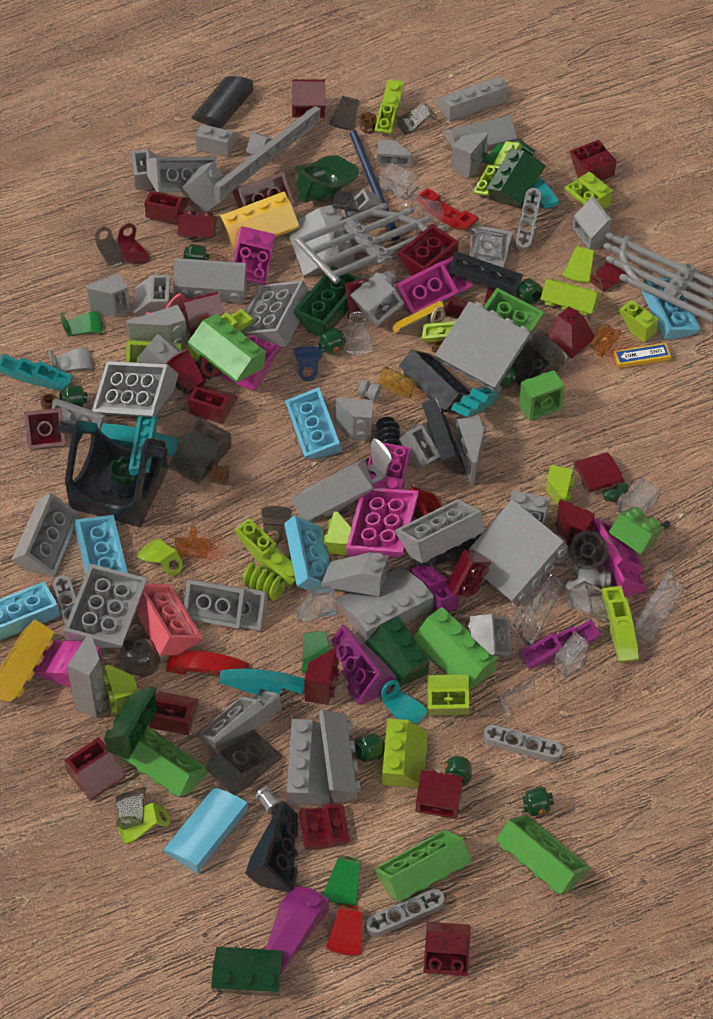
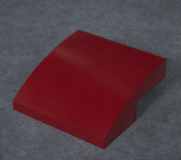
(598, 472)
(324, 826)

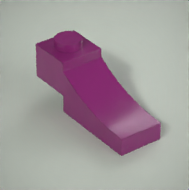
(437, 586)

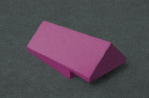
(430, 287)
(621, 562)

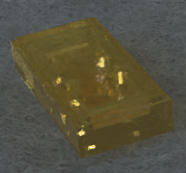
(397, 382)

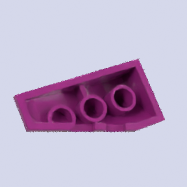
(361, 666)
(296, 921)

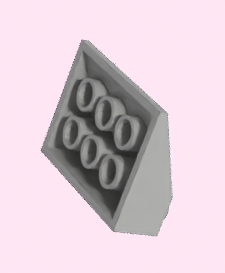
(314, 221)
(274, 311)
(134, 388)
(400, 596)
(105, 607)

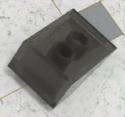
(242, 761)

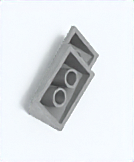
(498, 131)
(334, 491)
(226, 604)
(240, 718)

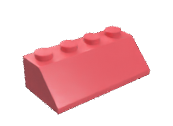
(166, 620)

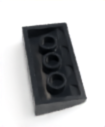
(224, 101)
(443, 436)

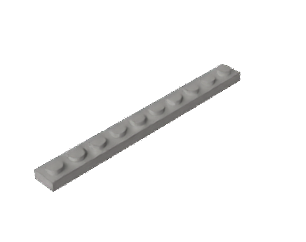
(266, 153)

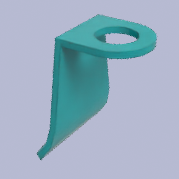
(401, 704)

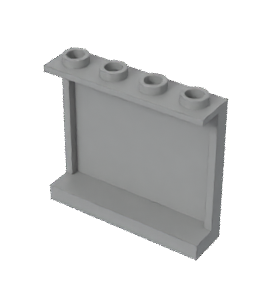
(482, 345)
(518, 551)

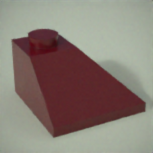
(571, 332)

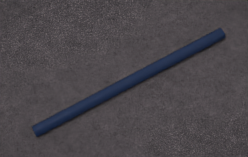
(370, 174)

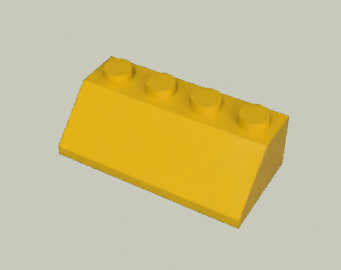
(267, 215)
(23, 658)

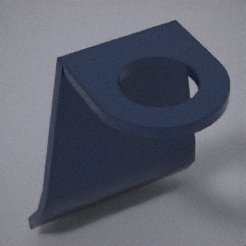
(308, 357)

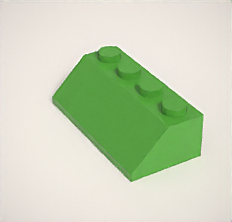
(227, 348)
(454, 649)
(167, 764)
(542, 854)
(423, 865)

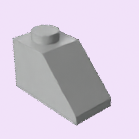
(256, 142)
(392, 152)
(364, 201)

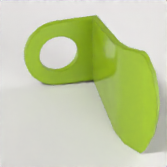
(580, 265)
(160, 552)
(150, 819)

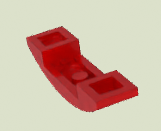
(450, 215)
(203, 662)

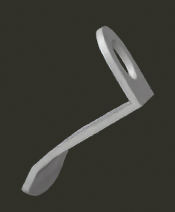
(73, 360)
(381, 458)

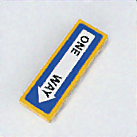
(416, 317)
(642, 355)

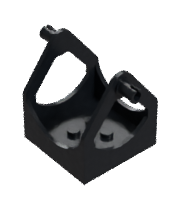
(94, 487)

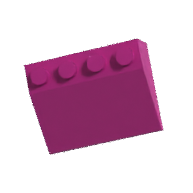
(377, 519)

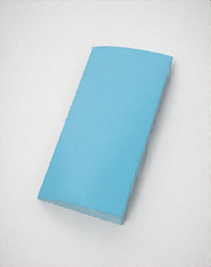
(673, 320)
(313, 425)
(100, 543)
(307, 552)
(24, 606)
(206, 829)

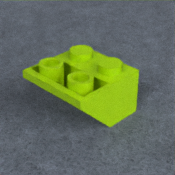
(588, 187)
(118, 687)
(448, 695)

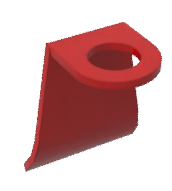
(347, 931)

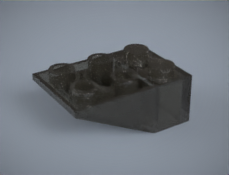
(538, 357)
(200, 449)

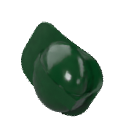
(321, 178)

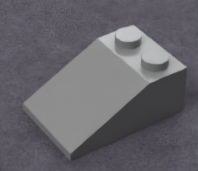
(168, 321)
(469, 443)
(358, 573)

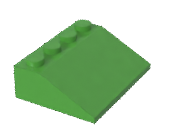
(514, 309)

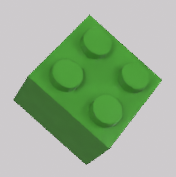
(541, 395)
(636, 529)

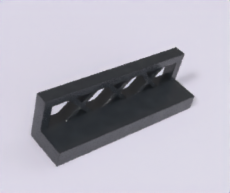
(484, 273)

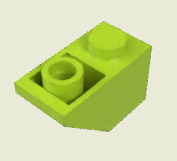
(639, 321)
(559, 482)
(337, 535)

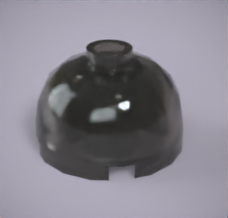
(589, 550)
(140, 656)

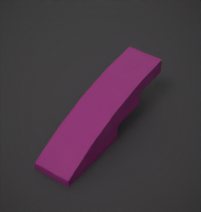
(545, 649)

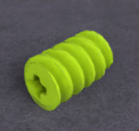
(260, 581)

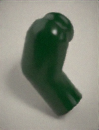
(525, 147)
(613, 495)

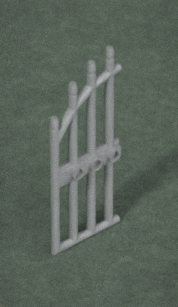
(366, 241)
(674, 288)

